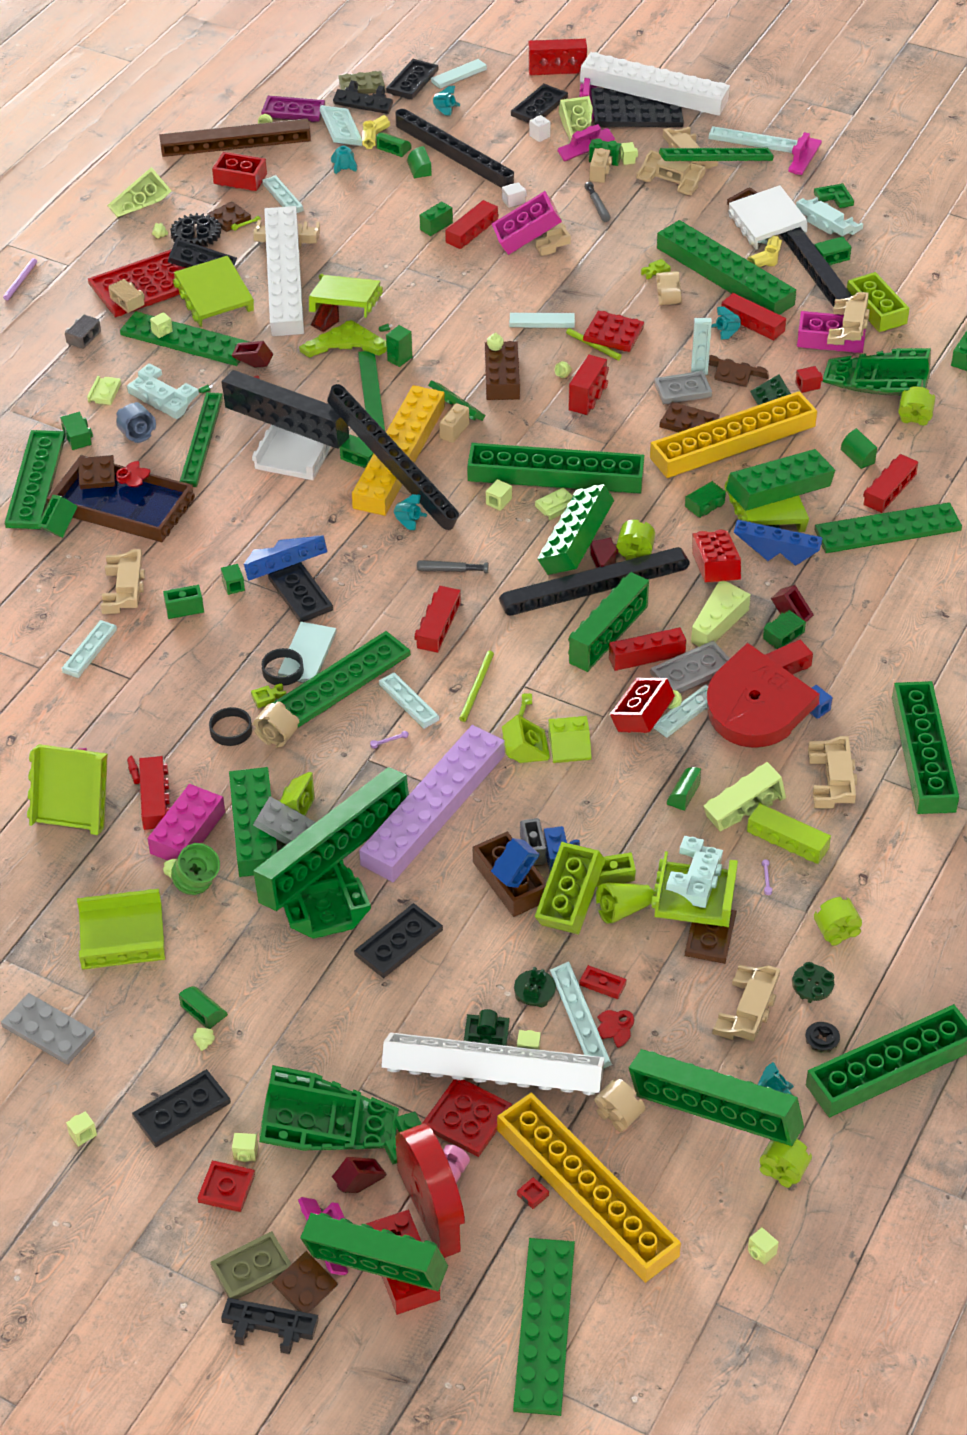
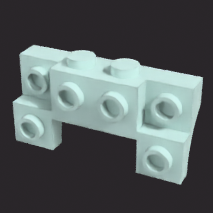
(827, 217)
(160, 395)
(701, 875)

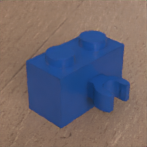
(553, 839)
(515, 862)

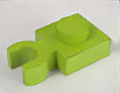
(655, 267)
(265, 695)

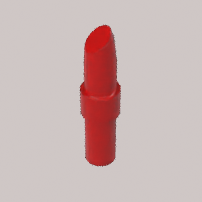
(133, 769)

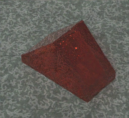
(326, 317)

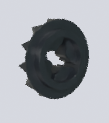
(826, 1030)

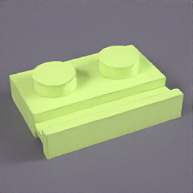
(104, 390)
(554, 503)

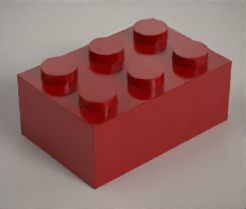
(239, 171)
(588, 384)
(642, 705)

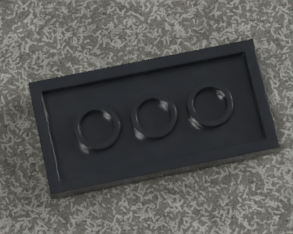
(412, 79)
(539, 103)
(189, 254)
(300, 592)
(398, 940)
(181, 1108)

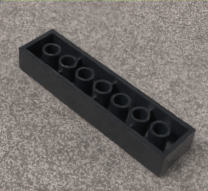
(284, 409)

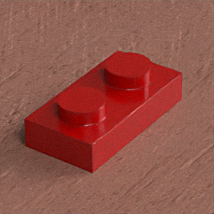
(603, 982)

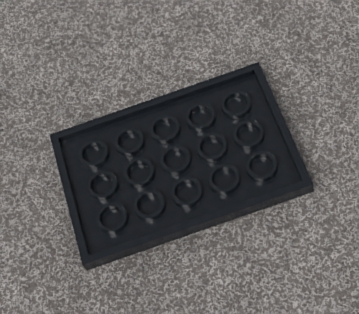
(627, 110)

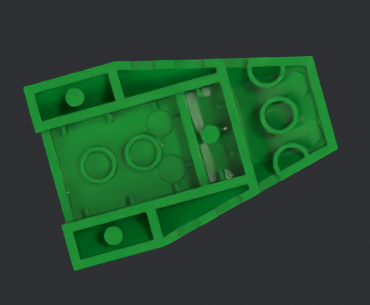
(882, 372)
(329, 904)
(322, 1115)

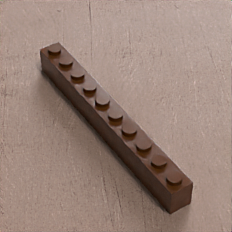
(235, 137)

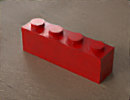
(471, 224)
(756, 317)
(890, 483)
(438, 619)
(647, 649)
(793, 657)
(153, 790)

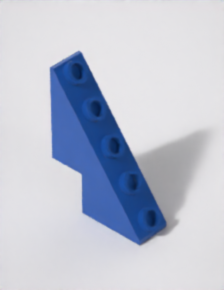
(772, 541)
(283, 554)

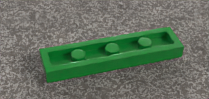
(451, 398)

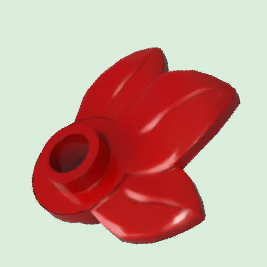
(132, 474)
(613, 1027)

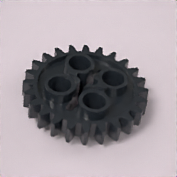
(207, 229)

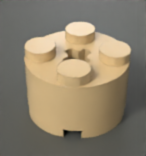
(669, 288)
(275, 724)
(619, 1104)

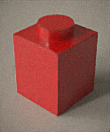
(808, 379)

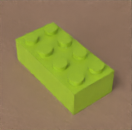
(884, 305)
(570, 888)

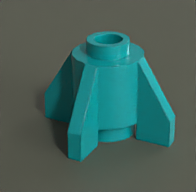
(445, 100)
(343, 159)
(727, 323)
(407, 512)
(775, 1080)

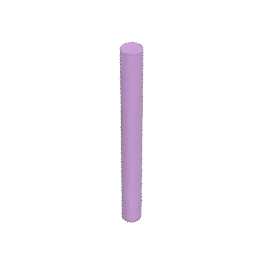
(20, 278)

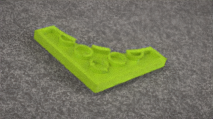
(345, 337)

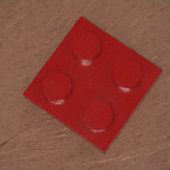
(226, 1186)

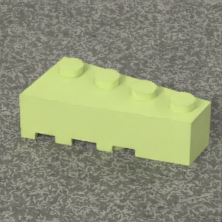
(720, 613)
(743, 797)

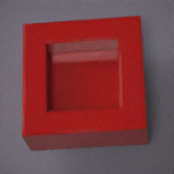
(533, 1193)

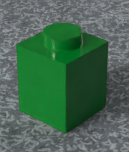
(232, 579)

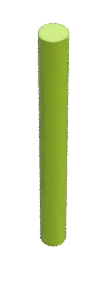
(603, 349)

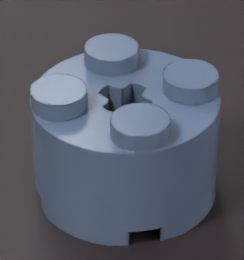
(135, 422)

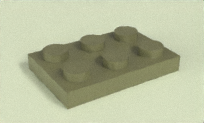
(367, 82)
(250, 1266)

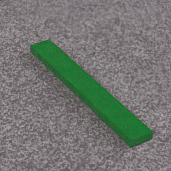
(716, 154)
(370, 386)
(201, 438)

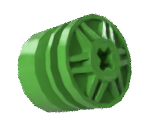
(197, 860)

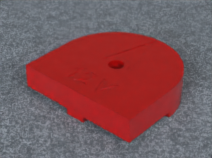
(757, 700)
(431, 1186)

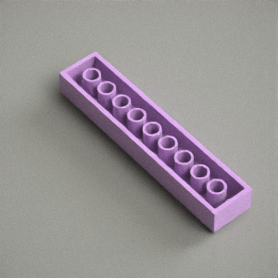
(432, 803)

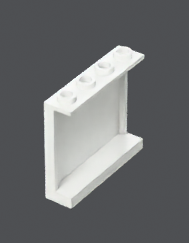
(766, 215)
(289, 454)

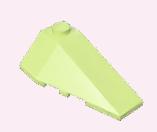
(575, 114)
(140, 194)

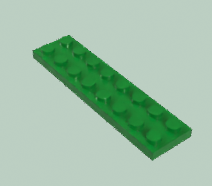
(184, 339)
(35, 479)
(888, 527)
(344, 677)
(544, 1327)

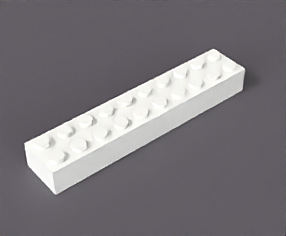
(655, 83)
(284, 271)
(493, 1063)

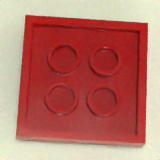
(613, 331)
(466, 1116)

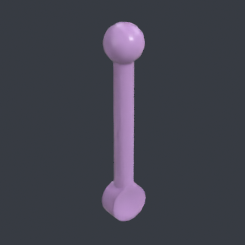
(374, 744)
(767, 890)

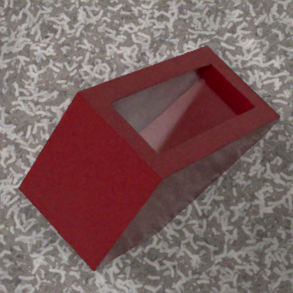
(253, 353)
(603, 552)
(791, 599)
(357, 1174)

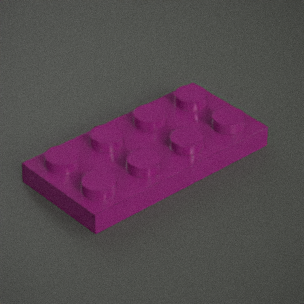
(293, 108)

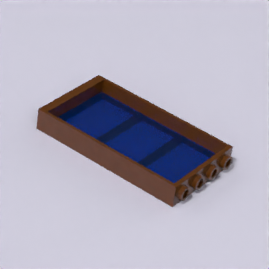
(140, 510)

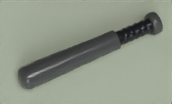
(602, 211)
(426, 565)

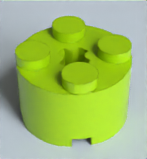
(916, 406)
(635, 539)
(838, 920)
(785, 1162)

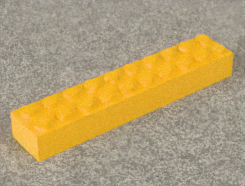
(410, 431)
(733, 434)
(589, 1187)

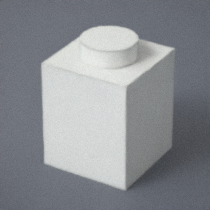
(539, 128)
(513, 195)

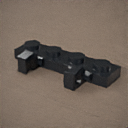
(374, 102)
(288, 1323)

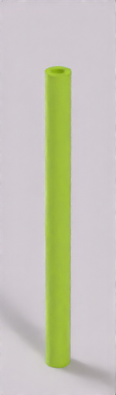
(476, 686)

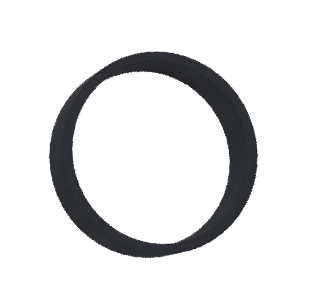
(280, 653)
(228, 712)

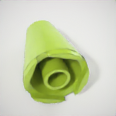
(622, 900)

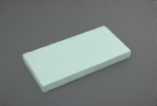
(341, 125)
(312, 644)

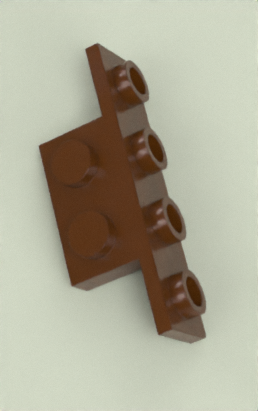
(736, 373)

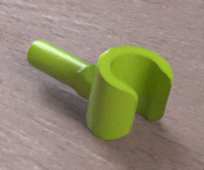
(526, 700)

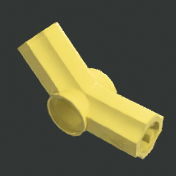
(371, 128)
(770, 255)

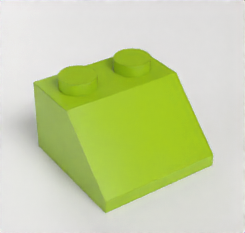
(569, 739)
(525, 741)
(299, 793)

